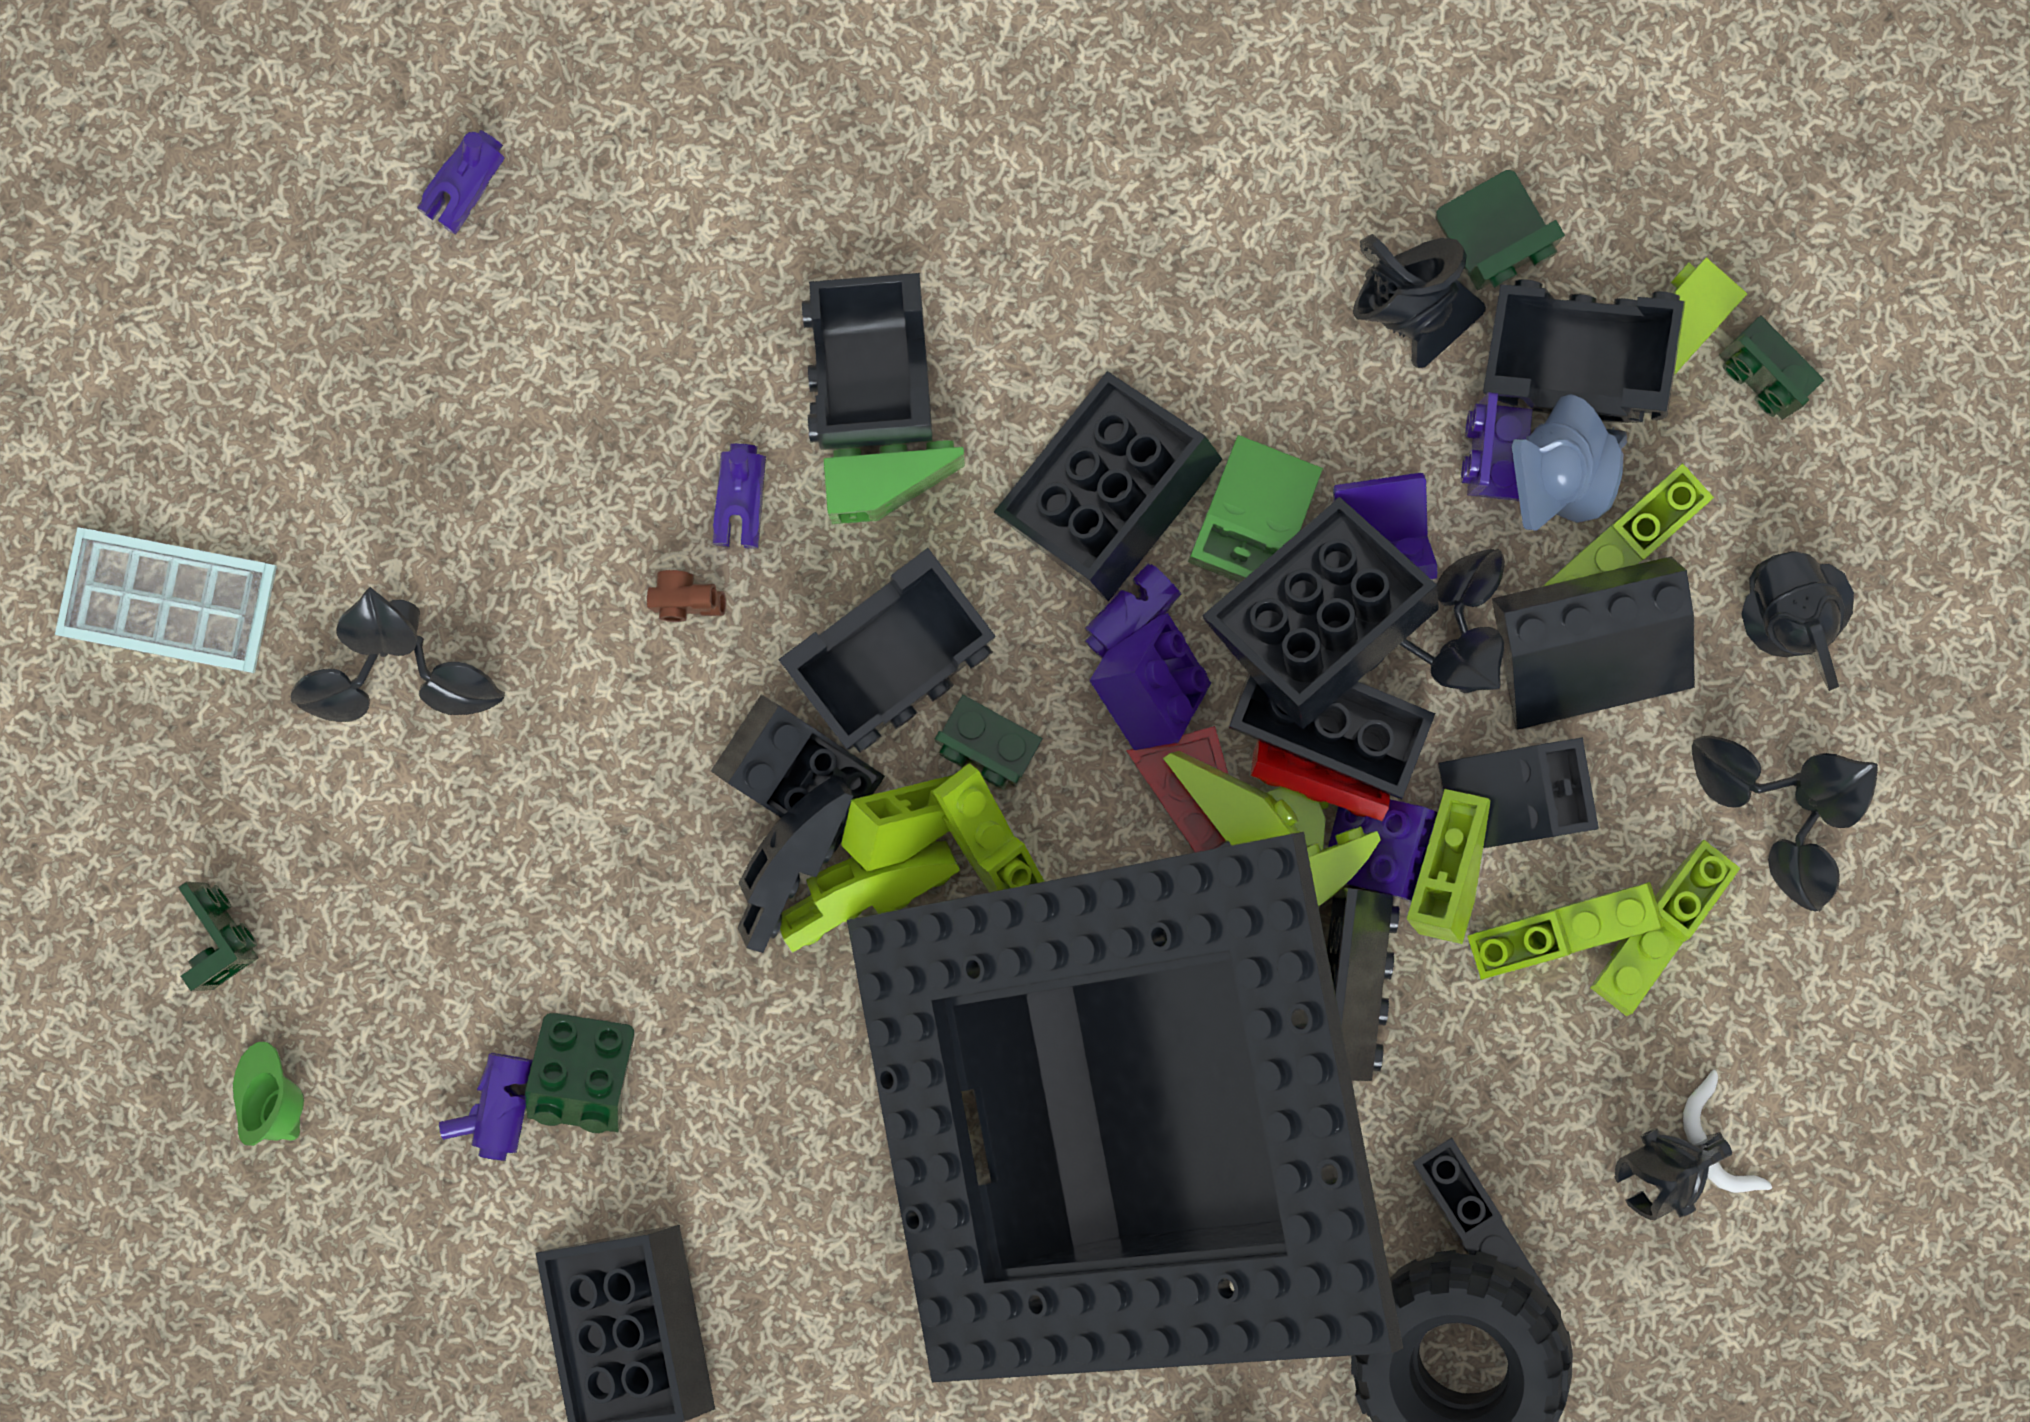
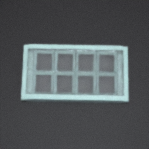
(165, 600)

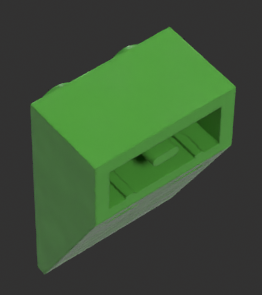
(877, 484)
(1253, 509)

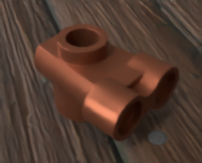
(678, 596)

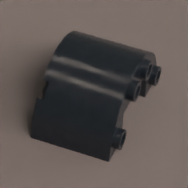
(1607, 354)
(868, 362)
(890, 653)

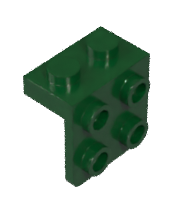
(1498, 230)
(579, 1073)

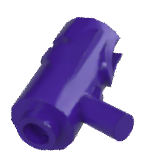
(464, 178)
(740, 494)
(1128, 614)
(500, 1112)

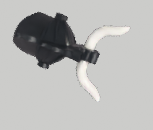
(1682, 1166)

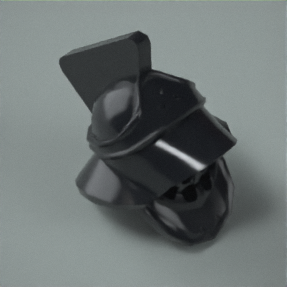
(1418, 294)
(1798, 609)

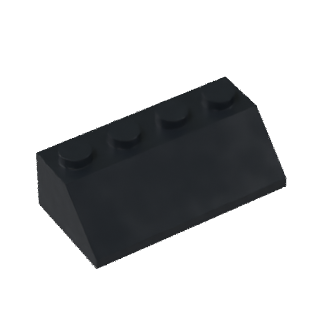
(1357, 736)

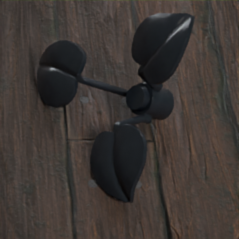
(391, 628)
(1477, 655)
(1827, 786)

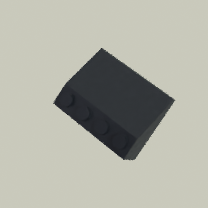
(1109, 485)
(1323, 611)
(1597, 641)
(1358, 969)
(626, 1329)

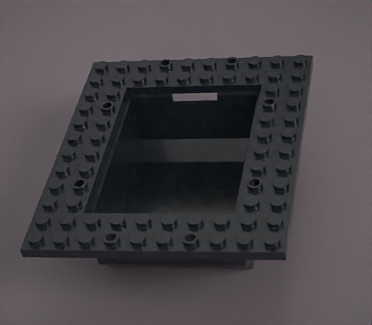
(1139, 1116)

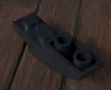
(793, 846)
(1469, 1207)

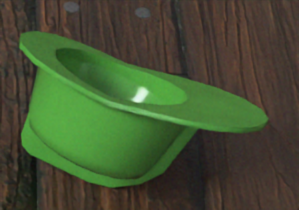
(265, 1099)

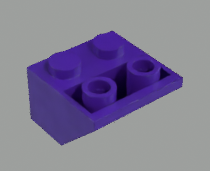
(1151, 684)

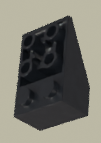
(783, 759)
(1530, 790)

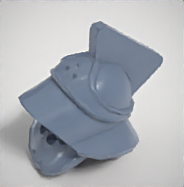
(1568, 465)

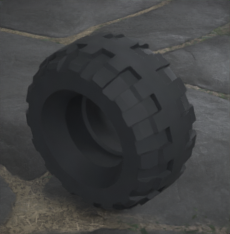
(1480, 1294)

